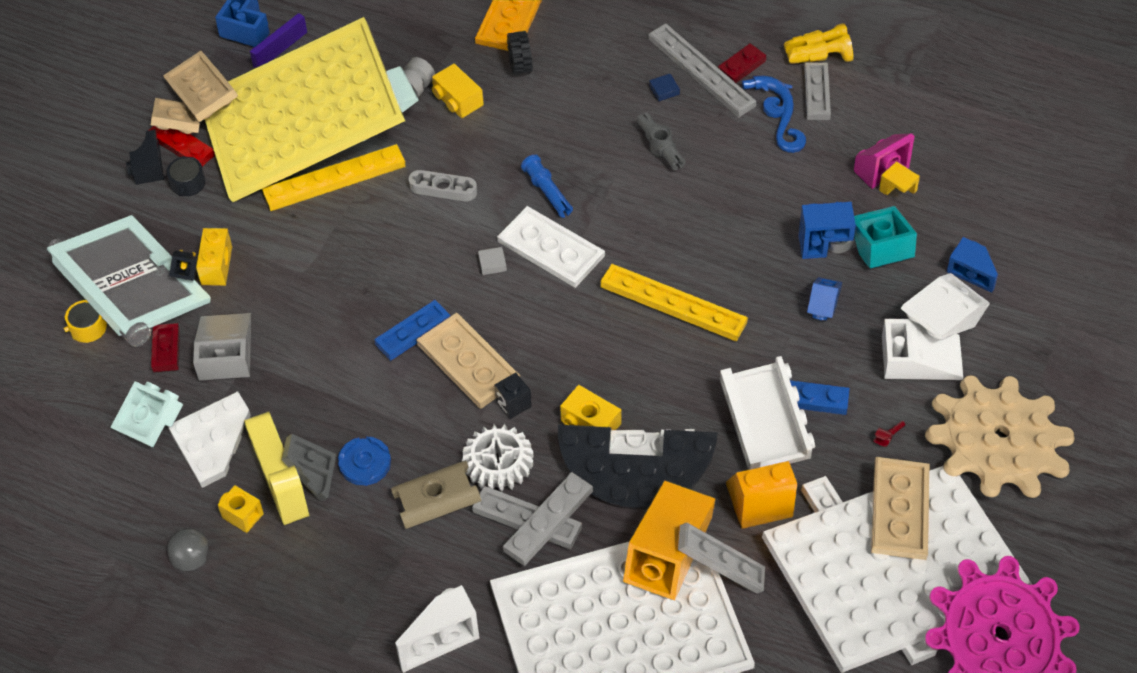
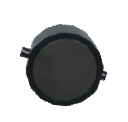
(186, 176)

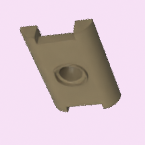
(419, 494)

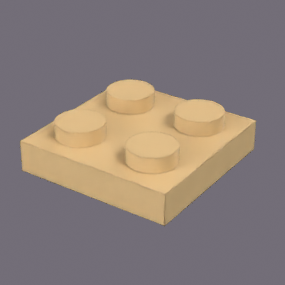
(173, 115)

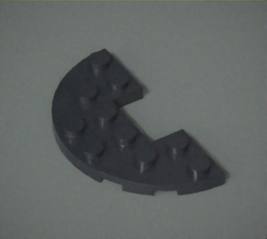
(634, 479)

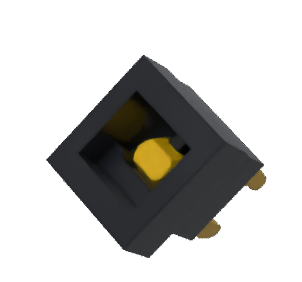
(183, 265)

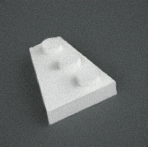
(637, 442)

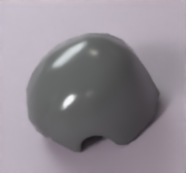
(187, 549)

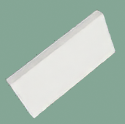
(551, 246)

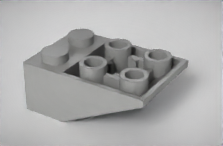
(223, 346)

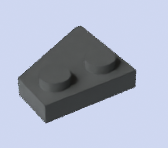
(312, 464)

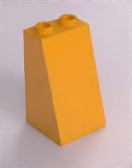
(653, 550)

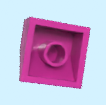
(879, 158)

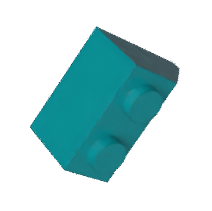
(884, 237)

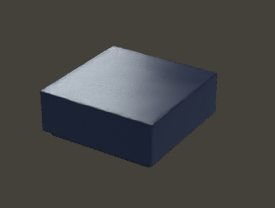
(664, 87)

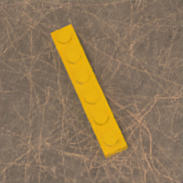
(333, 177)
(674, 302)

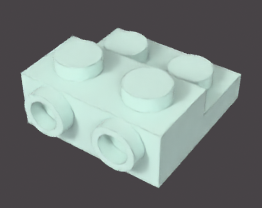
(146, 413)

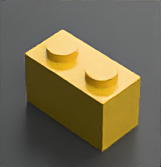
(457, 91)

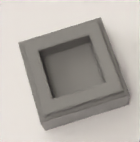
(492, 261)

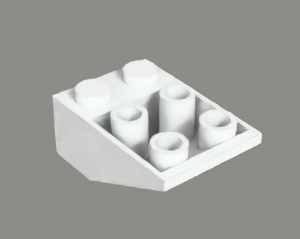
(946, 307)
(917, 355)

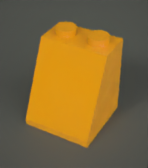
(763, 494)

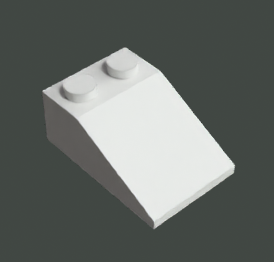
(440, 628)

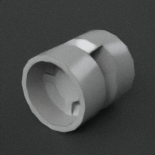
(419, 74)

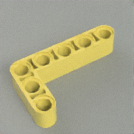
(281, 479)

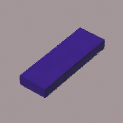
(279, 41)

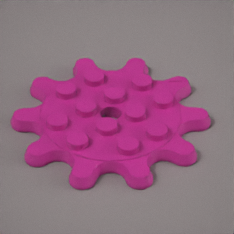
(1006, 603)

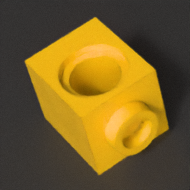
(244, 517)

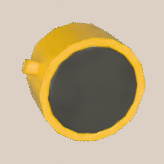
(84, 322)

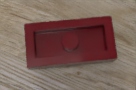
(743, 63)
(165, 347)

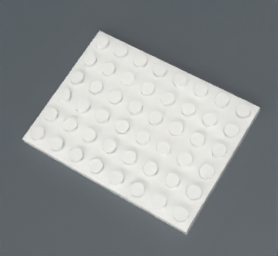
(874, 601)
(590, 621)

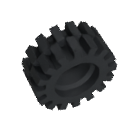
(519, 52)

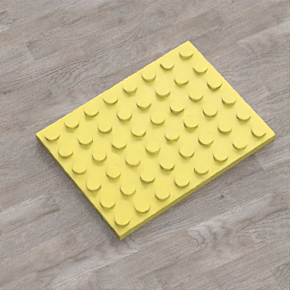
(303, 109)

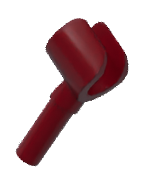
(884, 437)

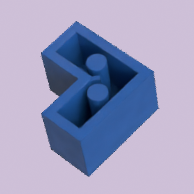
(242, 22)
(823, 225)

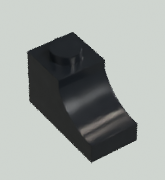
(146, 161)

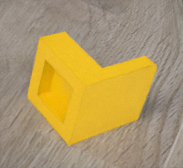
(898, 177)

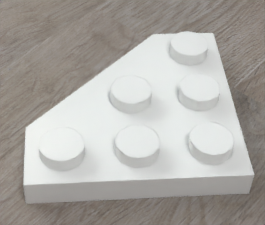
(211, 437)

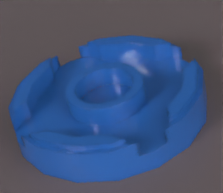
(364, 461)

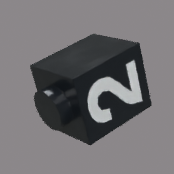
(512, 395)

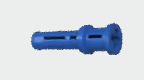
(542, 178)

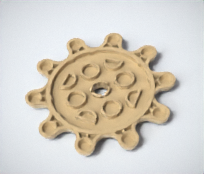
(999, 460)

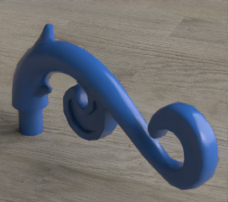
(772, 110)

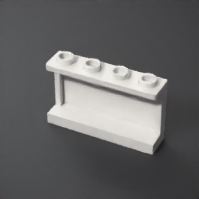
(767, 415)

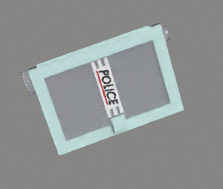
(126, 278)

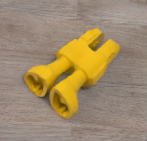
(815, 45)

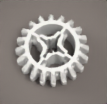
(514, 457)

